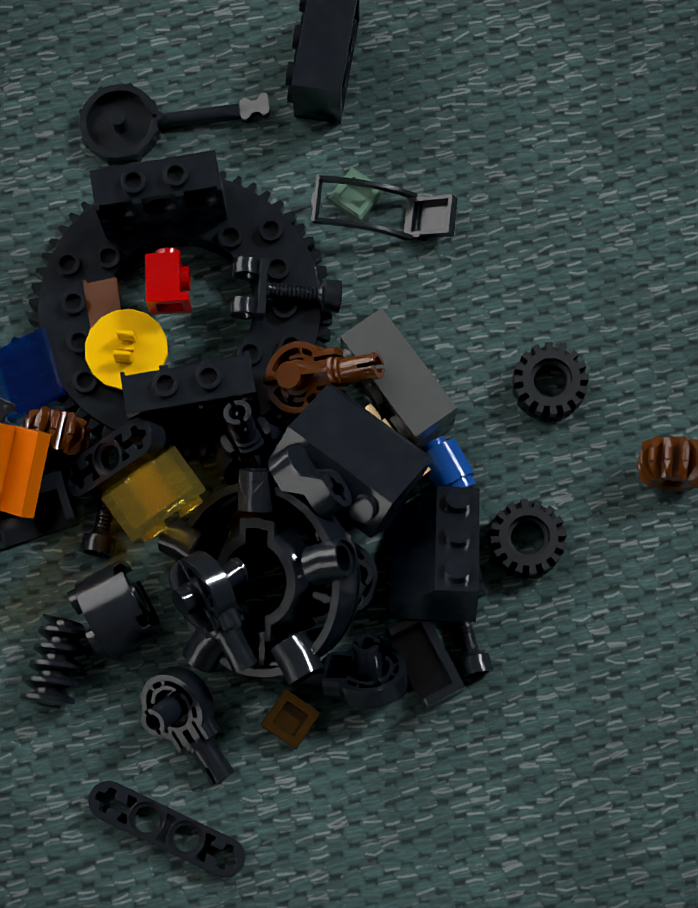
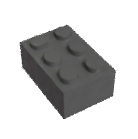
(408, 391)

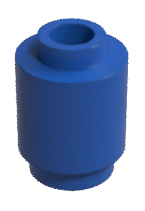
(448, 464)

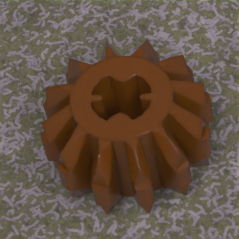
(68, 434)
(669, 463)

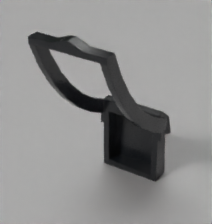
(435, 213)

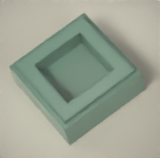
(355, 200)

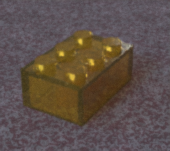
(153, 494)

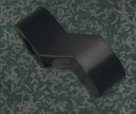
(321, 487)

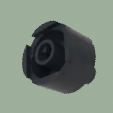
(115, 610)

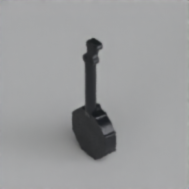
(125, 124)

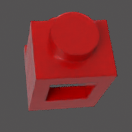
(166, 282)

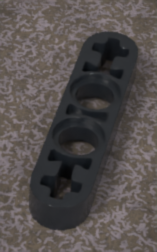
(165, 833)

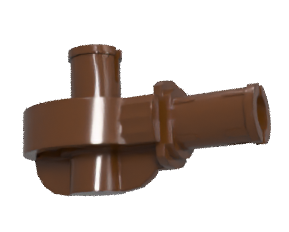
(311, 373)

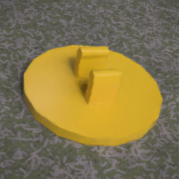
(125, 343)

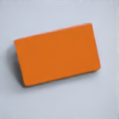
(21, 468)

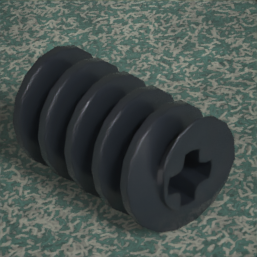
(56, 663)

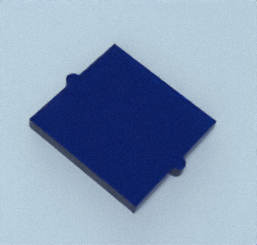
(29, 373)

